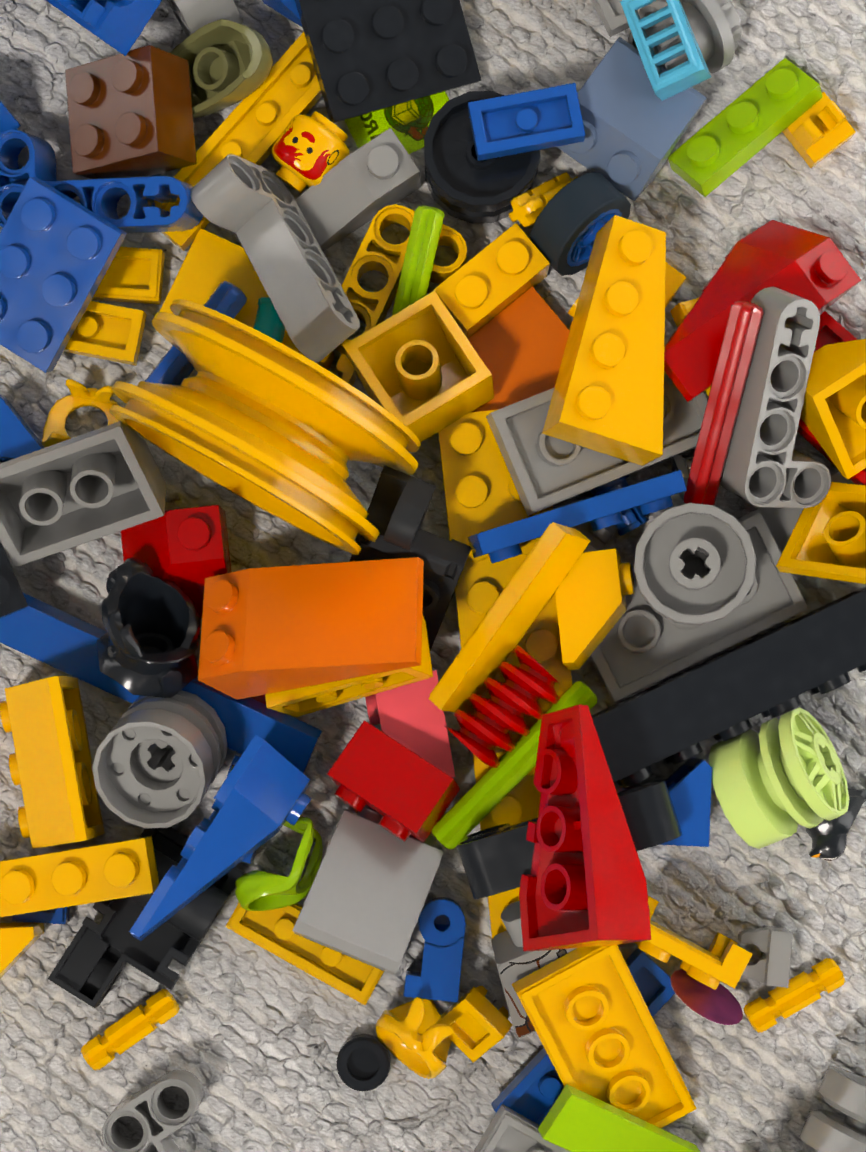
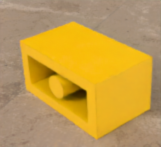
(493, 280)

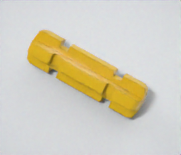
(531, 203)
(801, 992)
(130, 1029)

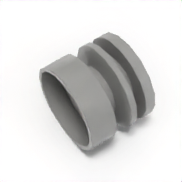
(144, 778)

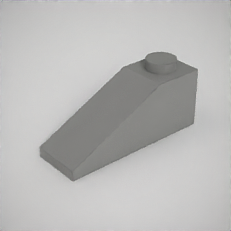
(358, 188)

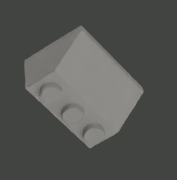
(78, 492)

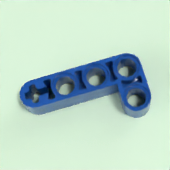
(96, 194)

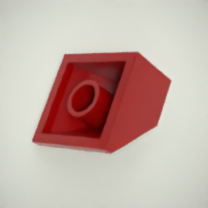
(182, 547)

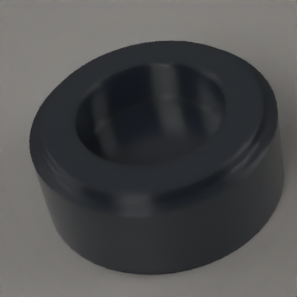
(363, 1062)

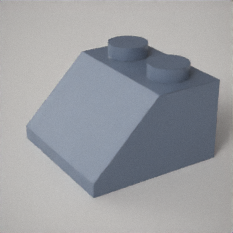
(627, 124)

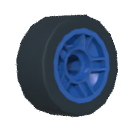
(573, 217)

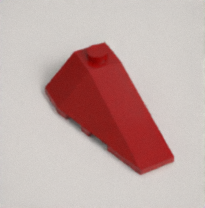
(768, 257)
(584, 866)

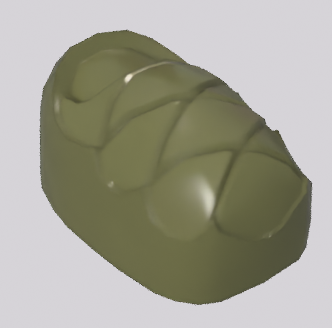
(224, 64)

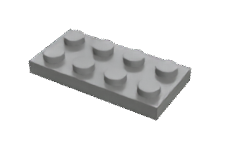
(557, 470)
(651, 647)

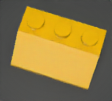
(52, 762)

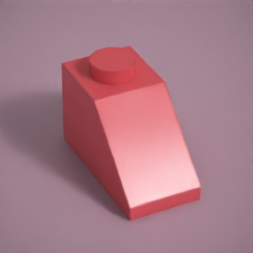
(414, 721)

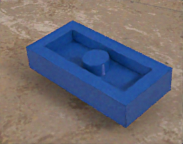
(526, 121)

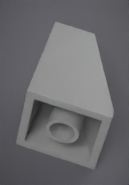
(369, 891)

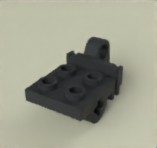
(398, 514)
(102, 949)

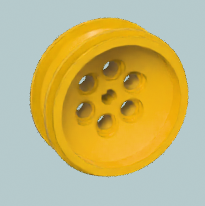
(266, 424)

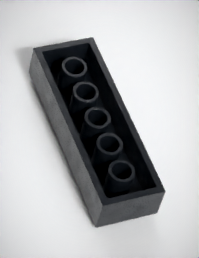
(732, 687)

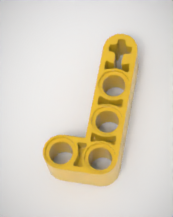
(387, 258)

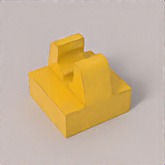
(819, 131)
(476, 1023)

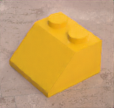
(421, 367)

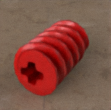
(505, 708)

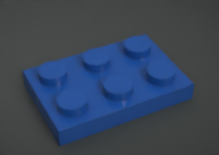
(50, 271)

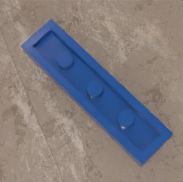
(599, 510)
(539, 1085)

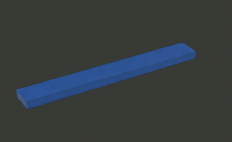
(72, 648)

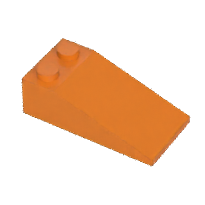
(310, 624)

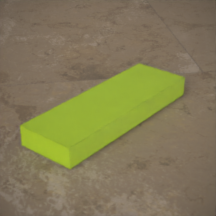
(591, 1125)

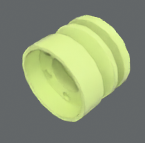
(779, 778)

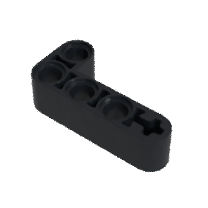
(501, 853)

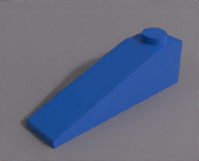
(247, 812)

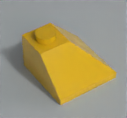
(837, 404)
(830, 537)

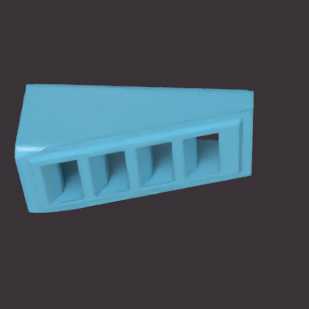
(681, 76)

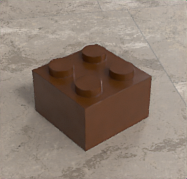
(130, 115)

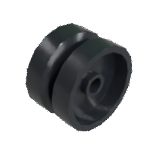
(459, 182)

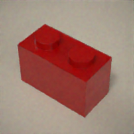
(393, 783)

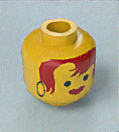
(308, 150)

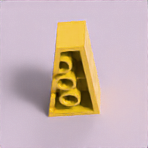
(614, 354)

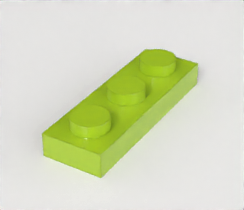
(745, 127)

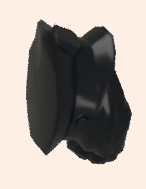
(148, 632)

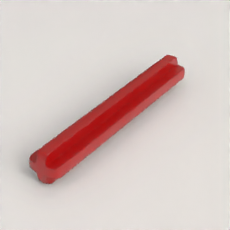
(723, 402)

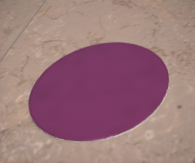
(714, 1005)

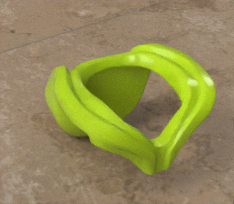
(270, 891)

